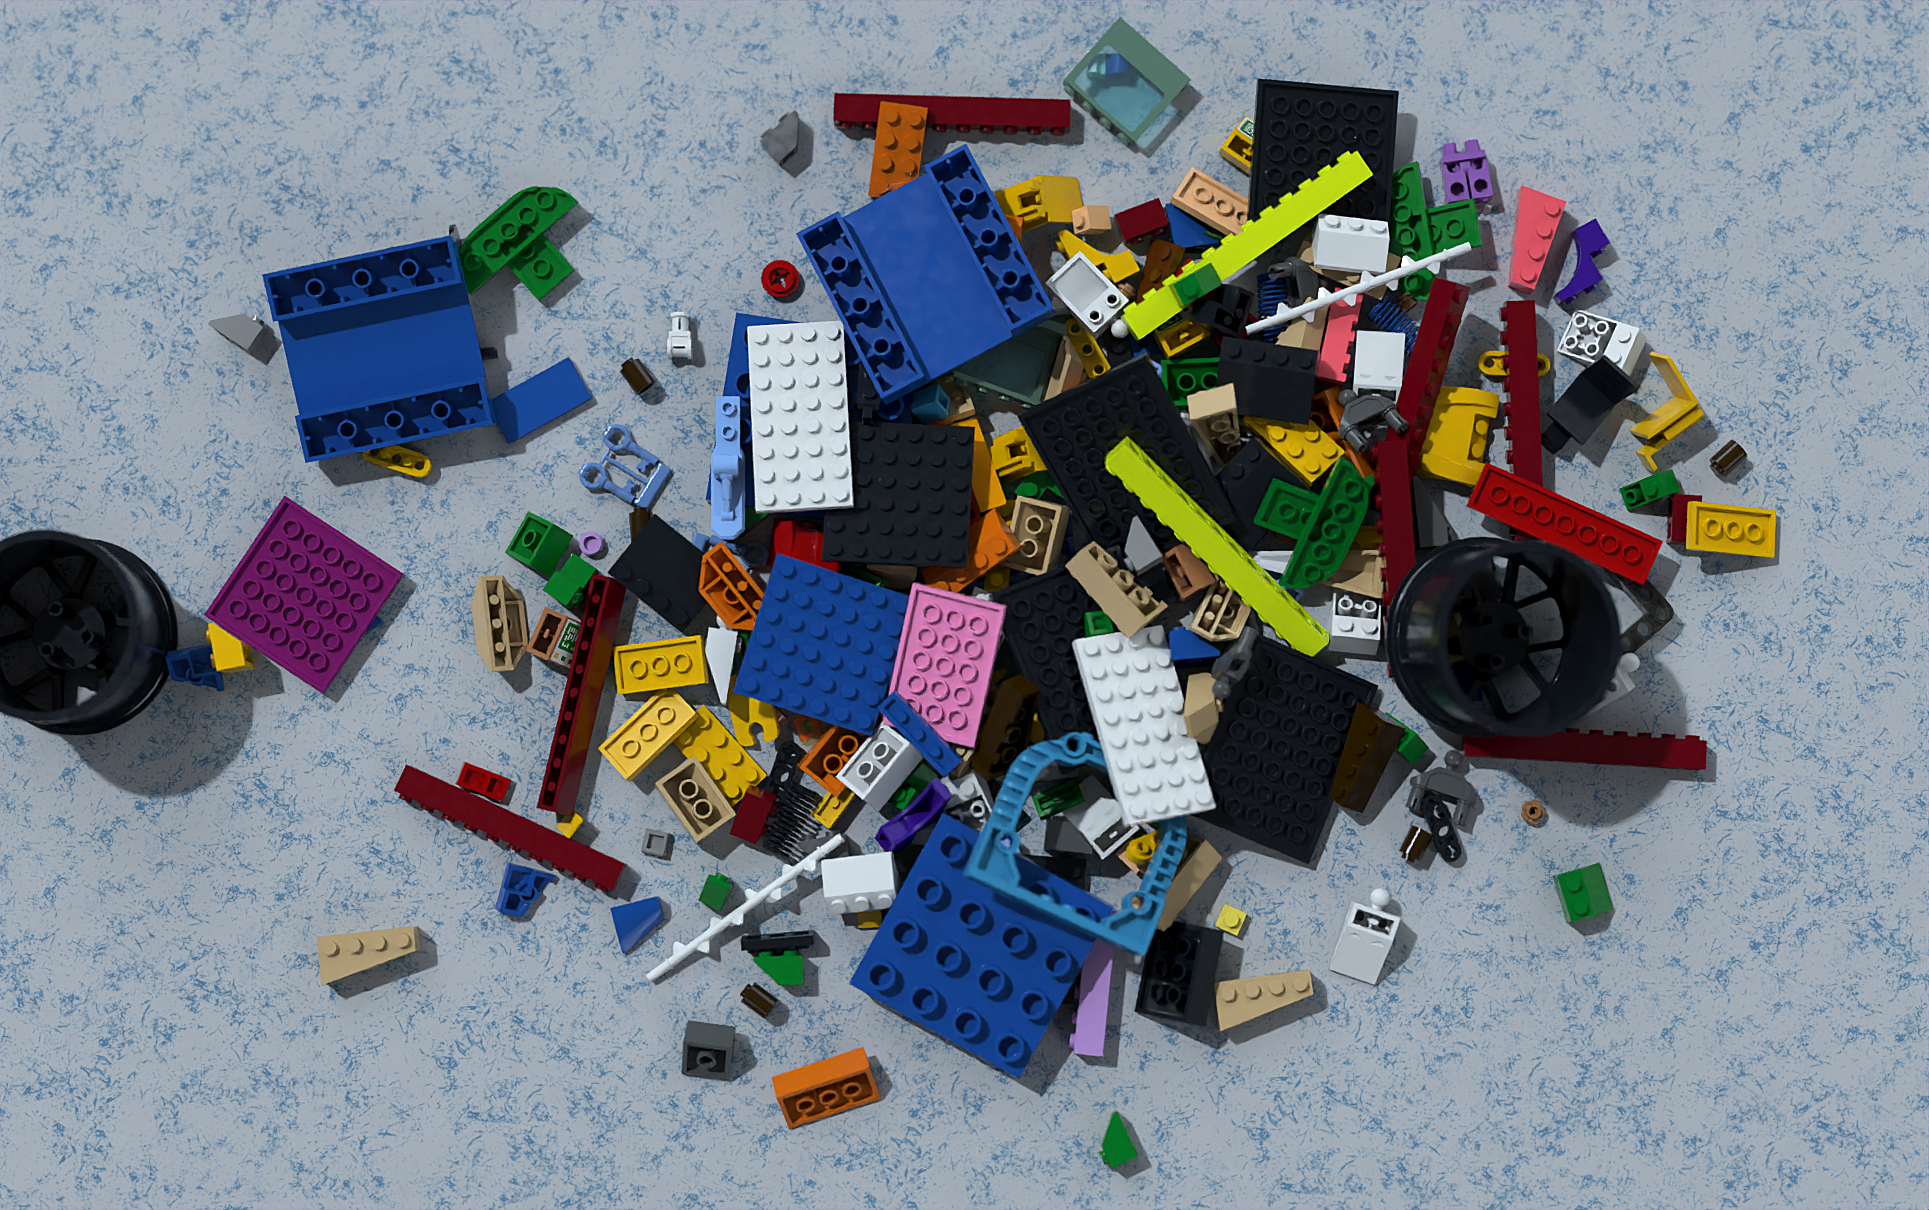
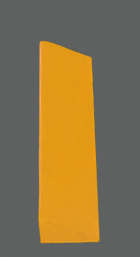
(985, 482)

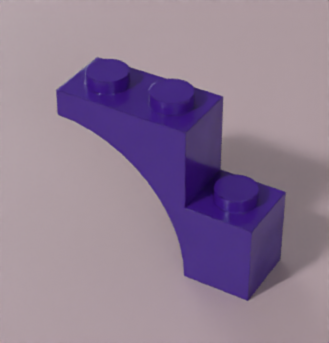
(1588, 241)
(917, 816)

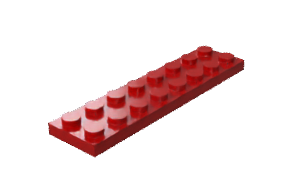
(1564, 523)

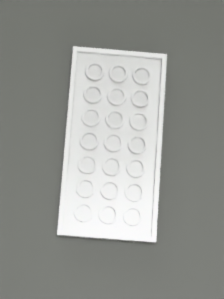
(799, 417)
(1143, 726)

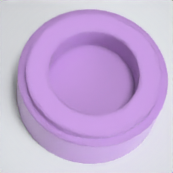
(591, 543)

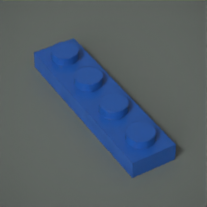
(920, 733)

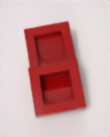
(483, 781)

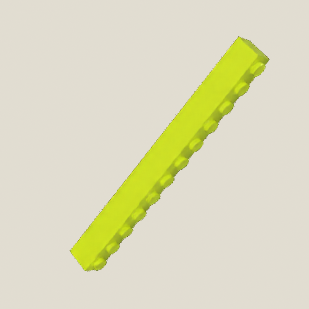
(1253, 239)
(1216, 547)

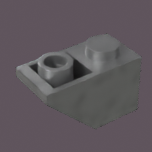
(782, 141)
(810, 843)

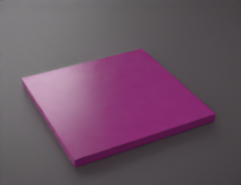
(304, 594)

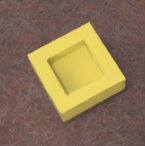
(1230, 919)

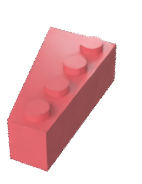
(1534, 230)
(1337, 341)

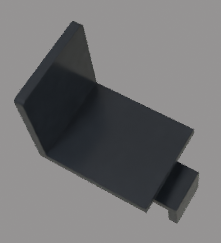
(1587, 403)

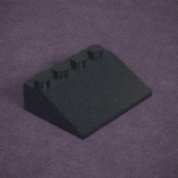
(1269, 379)
(1246, 484)
(663, 572)
(1180, 973)

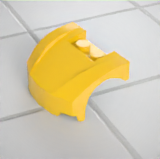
(1457, 435)

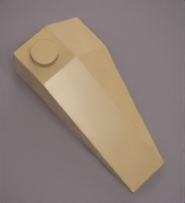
(1305, 334)

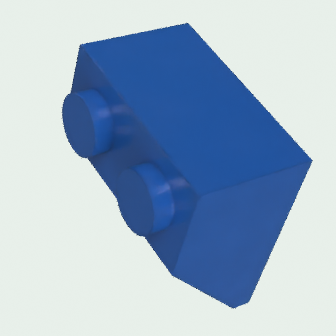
(1190, 649)

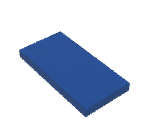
(539, 400)

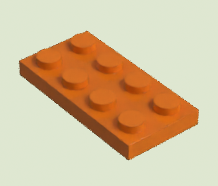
(897, 147)

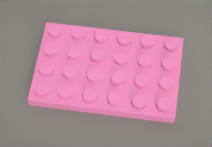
(947, 660)

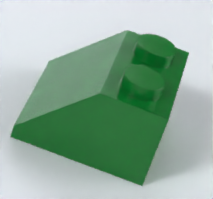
(539, 544)
(1582, 892)

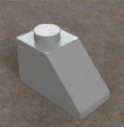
(241, 329)
(1140, 549)

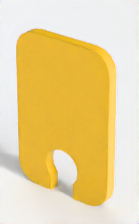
(746, 711)

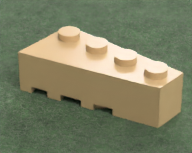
(1216, 421)
(1194, 867)
(356, 952)
(1253, 996)

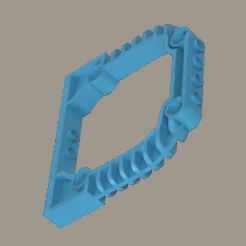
(995, 866)

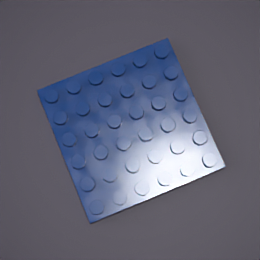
(823, 645)

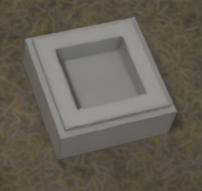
(655, 842)

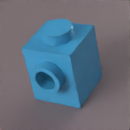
(930, 404)

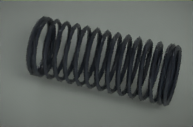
(797, 788)

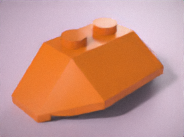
(729, 589)

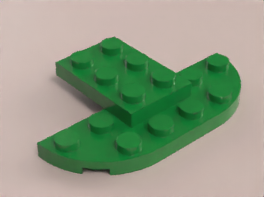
(1426, 231)
(516, 240)
(1320, 523)

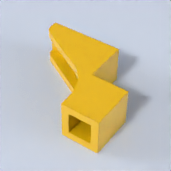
(1117, 267)

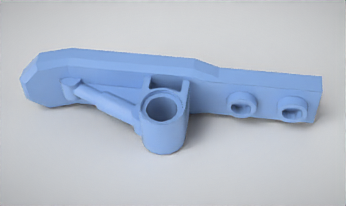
(728, 472)

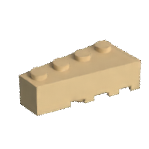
(1114, 590)

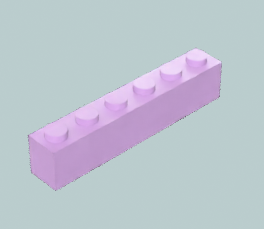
(1092, 1000)

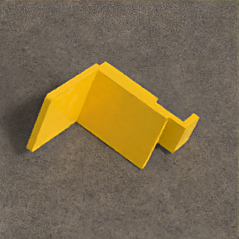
(1041, 200)
(1669, 419)
(1015, 455)

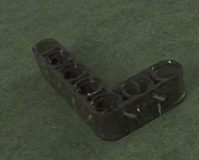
(1647, 608)

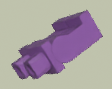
(1462, 166)

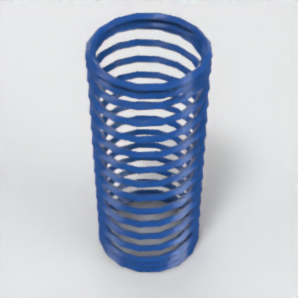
(1263, 279)
(1380, 308)

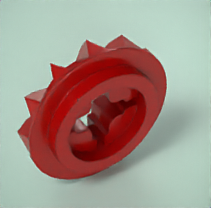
(783, 268)

